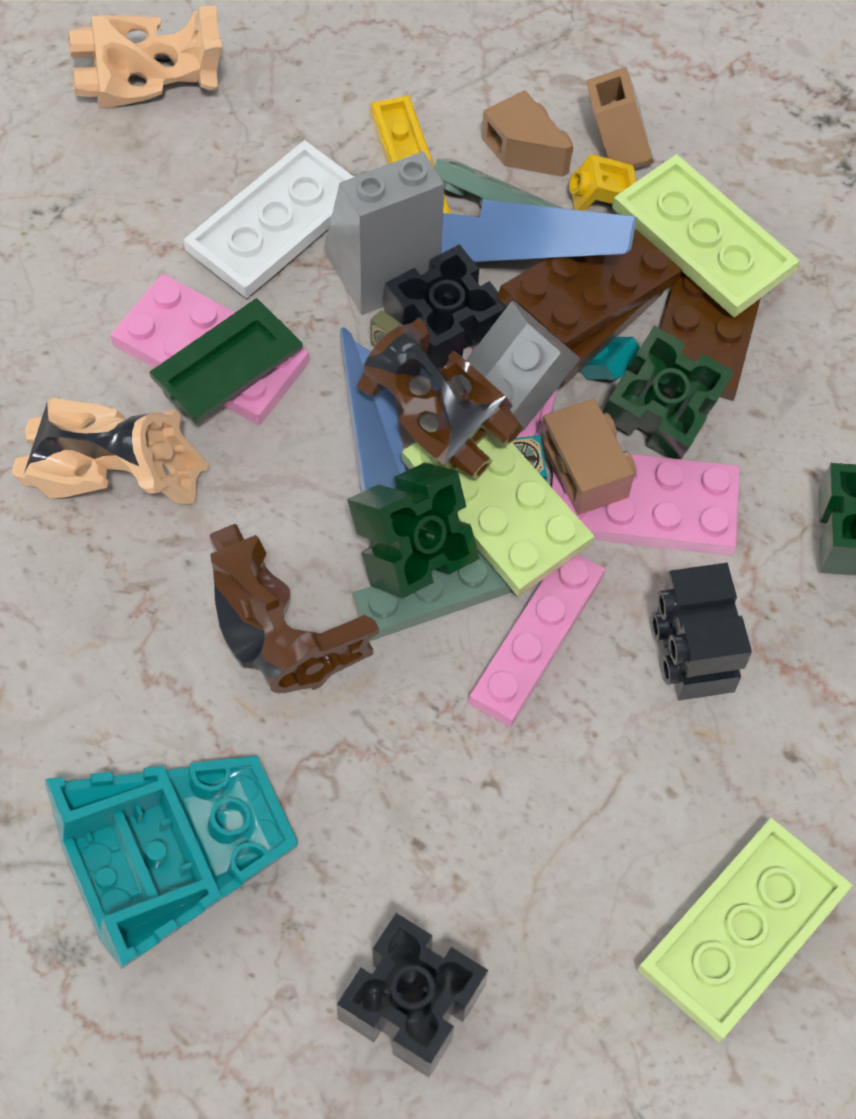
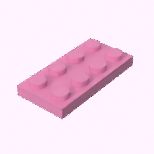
(174, 317)
(670, 507)

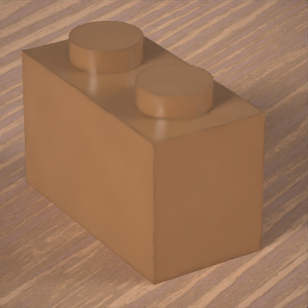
(587, 455)

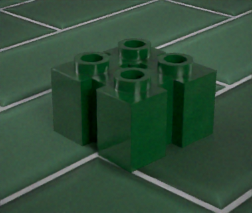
(662, 368)
(838, 511)
(413, 529)

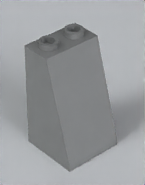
(385, 227)

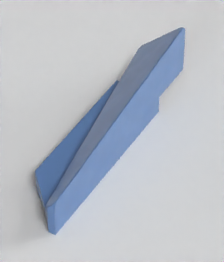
(536, 232)
(372, 421)

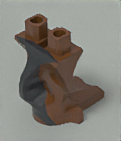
(461, 417)
(252, 621)

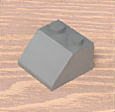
(522, 362)

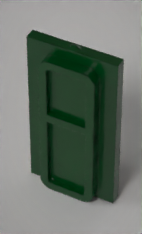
(225, 360)

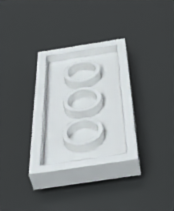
(269, 220)

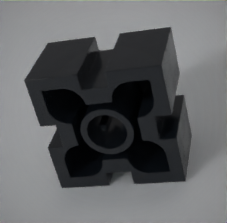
(447, 302)
(701, 632)
(404, 962)

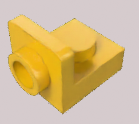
(599, 180)

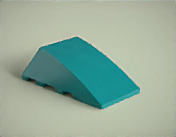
(166, 844)

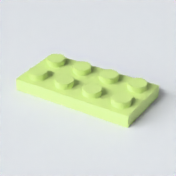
(706, 235)
(515, 515)
(744, 929)

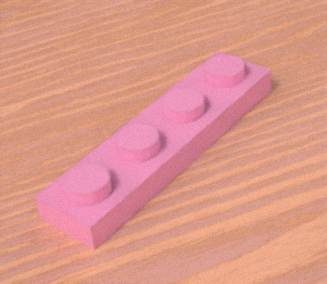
(535, 639)

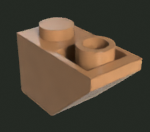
(620, 118)
(526, 137)

